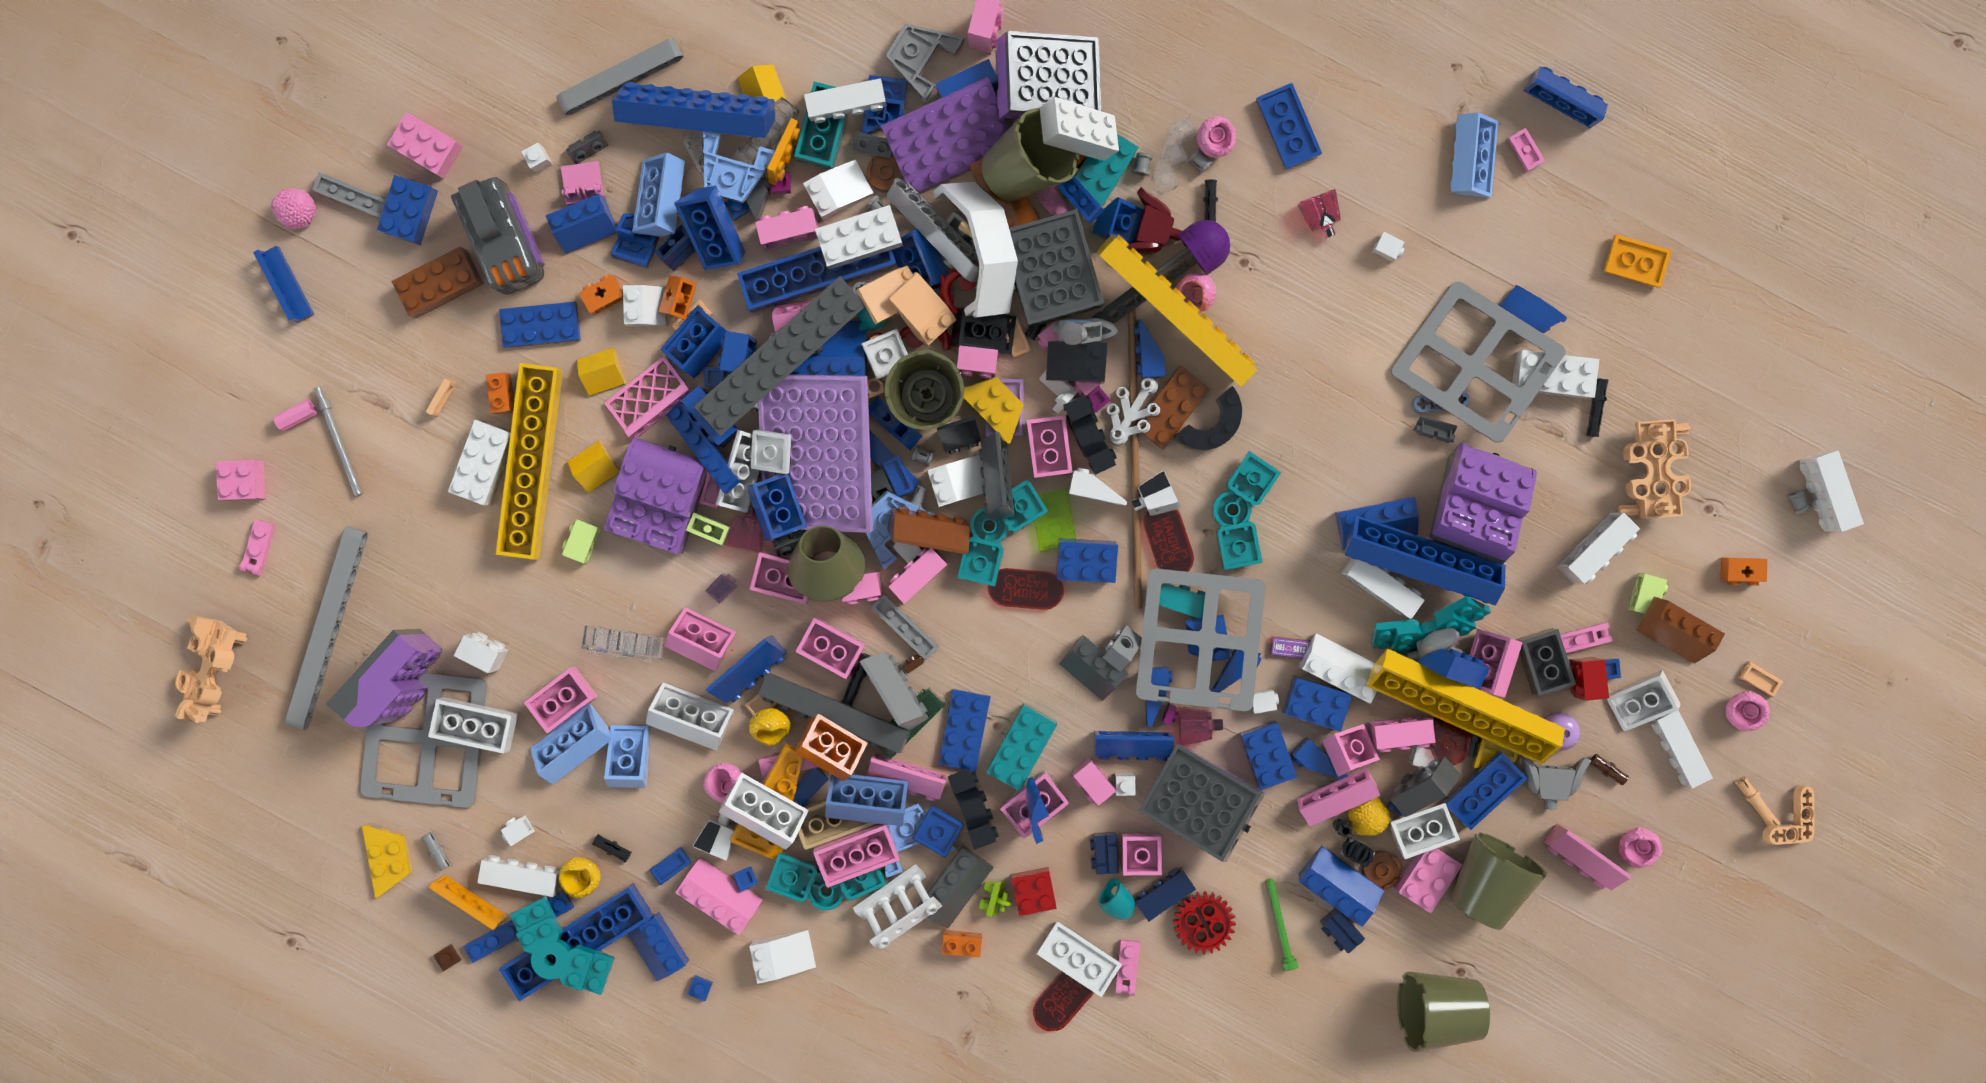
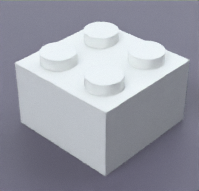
(481, 652)

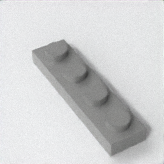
(349, 195)
(904, 627)

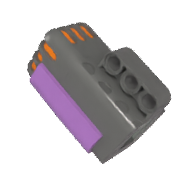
(499, 235)

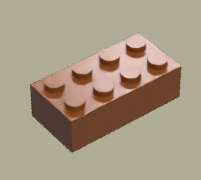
(437, 282)

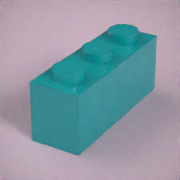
(1182, 599)

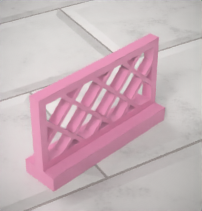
(656, 412)

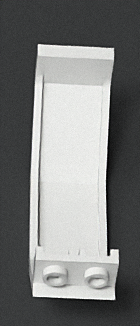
(992, 245)

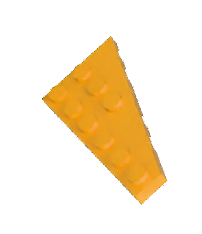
(783, 780)

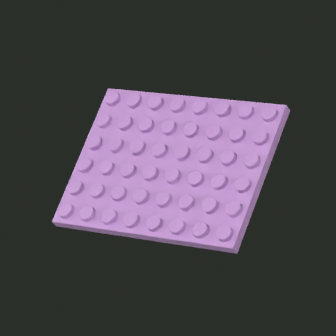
(827, 447)

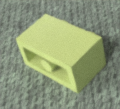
(708, 528)
(581, 540)
(1645, 590)

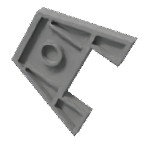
(913, 51)

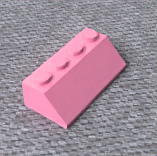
(919, 779)
(856, 854)
(1586, 858)
(719, 896)

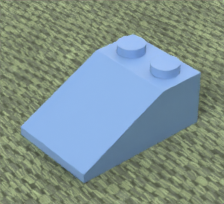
(627, 757)

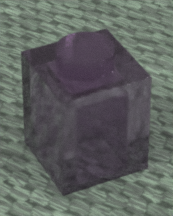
(722, 587)

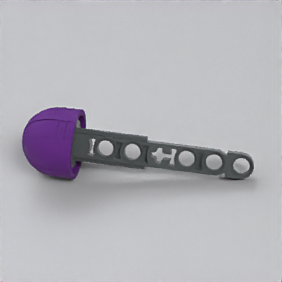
(1205, 245)

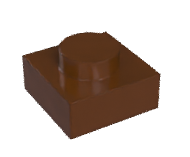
(913, 662)
(447, 957)

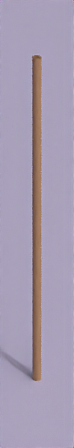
(1134, 463)

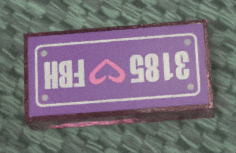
(1289, 647)

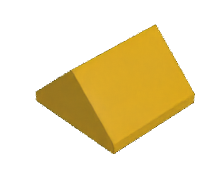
(761, 81)
(600, 372)
(593, 467)

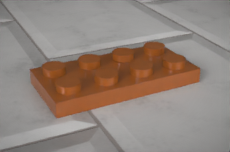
(1176, 403)

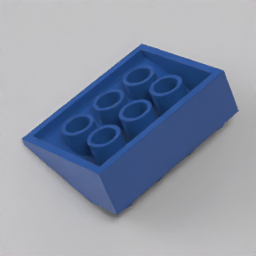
(840, 354)
(747, 669)

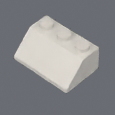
(1424, 831)

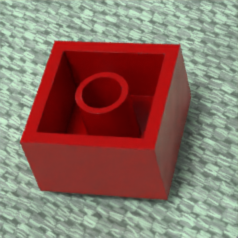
(1590, 678)
(1033, 891)

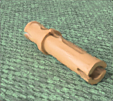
(1756, 801)

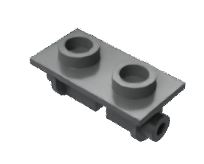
(872, 145)
(580, 151)
(1438, 429)
(784, 545)

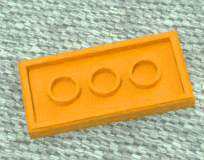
(468, 901)

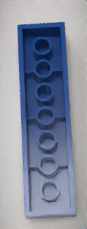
(694, 110)
(802, 276)
(1425, 560)
(592, 929)

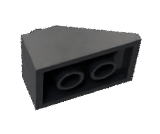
(984, 331)
(1076, 362)
(959, 434)

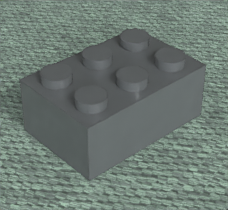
(1545, 662)
(1424, 786)

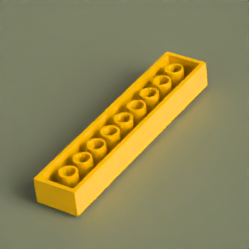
(1175, 309)
(529, 461)
(1465, 707)

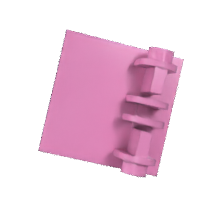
(581, 181)

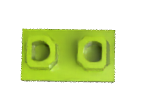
(998, 899)

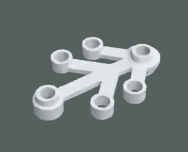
(1132, 412)

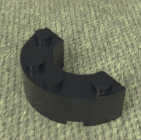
(1222, 432)
(1089, 438)
(974, 810)

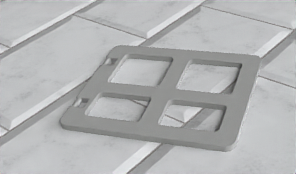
(1474, 366)
(1206, 639)
(424, 791)

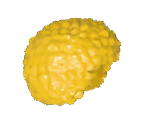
(769, 726)
(1369, 818)
(579, 877)

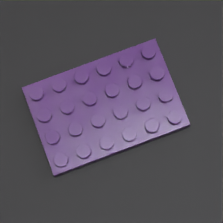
(945, 135)

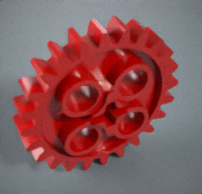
(1189, 930)

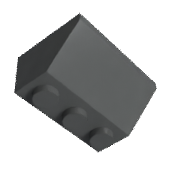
(1090, 669)

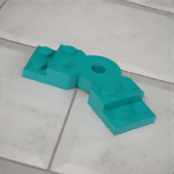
(1245, 488)
(985, 546)
(1405, 633)
(803, 881)
(575, 967)

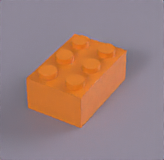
(830, 747)

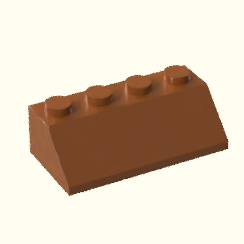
(1016, 212)
(929, 530)
(1679, 630)

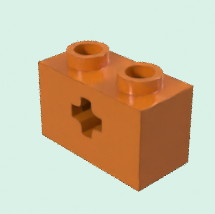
(612, 295)
(677, 297)
(500, 393)
(1732, 570)
(961, 943)

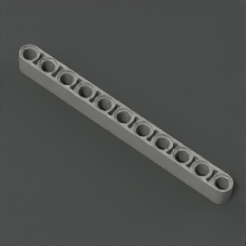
(326, 628)

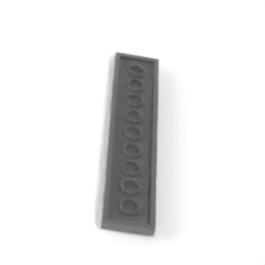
(779, 356)

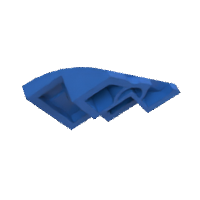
(894, 94)
(632, 246)
(1532, 309)
(1035, 808)

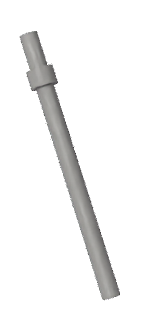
(325, 406)

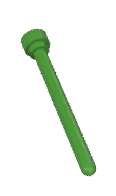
(1288, 962)

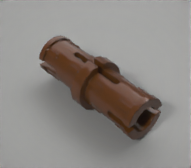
(1609, 769)

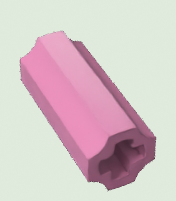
(295, 415)

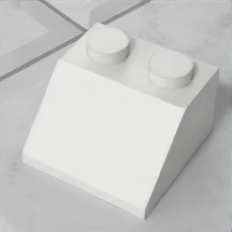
(642, 305)

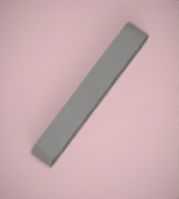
(614, 78)
(934, 228)

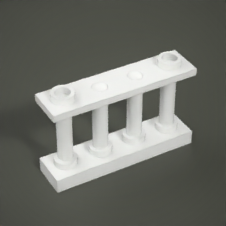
(888, 893)

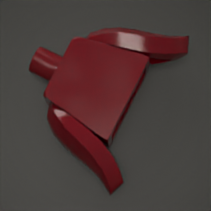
(1154, 226)

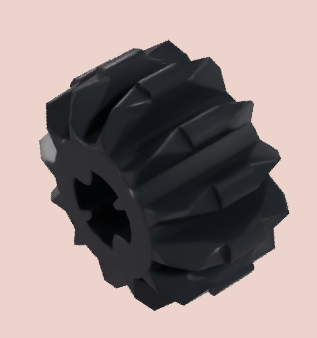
(1357, 852)

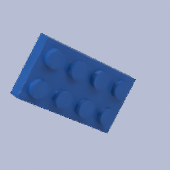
(1288, 126)
(539, 324)
(964, 730)
(1485, 790)

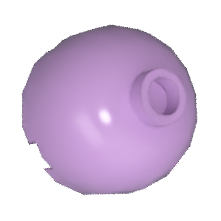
(1572, 729)

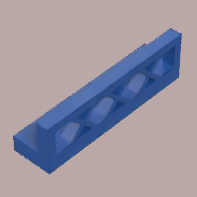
(284, 284)

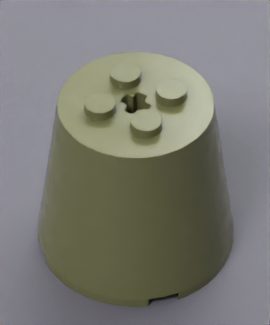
(1022, 164)
(919, 373)
(1494, 881)
(1441, 1011)

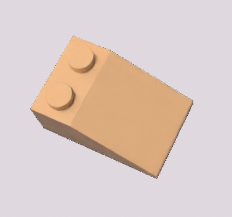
(876, 294)
(921, 309)

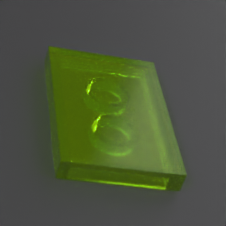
(1055, 523)

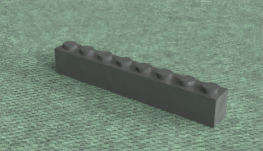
(855, 721)

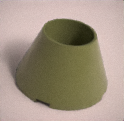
(828, 578)

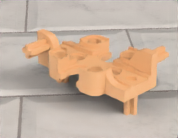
(1649, 502)
(214, 643)

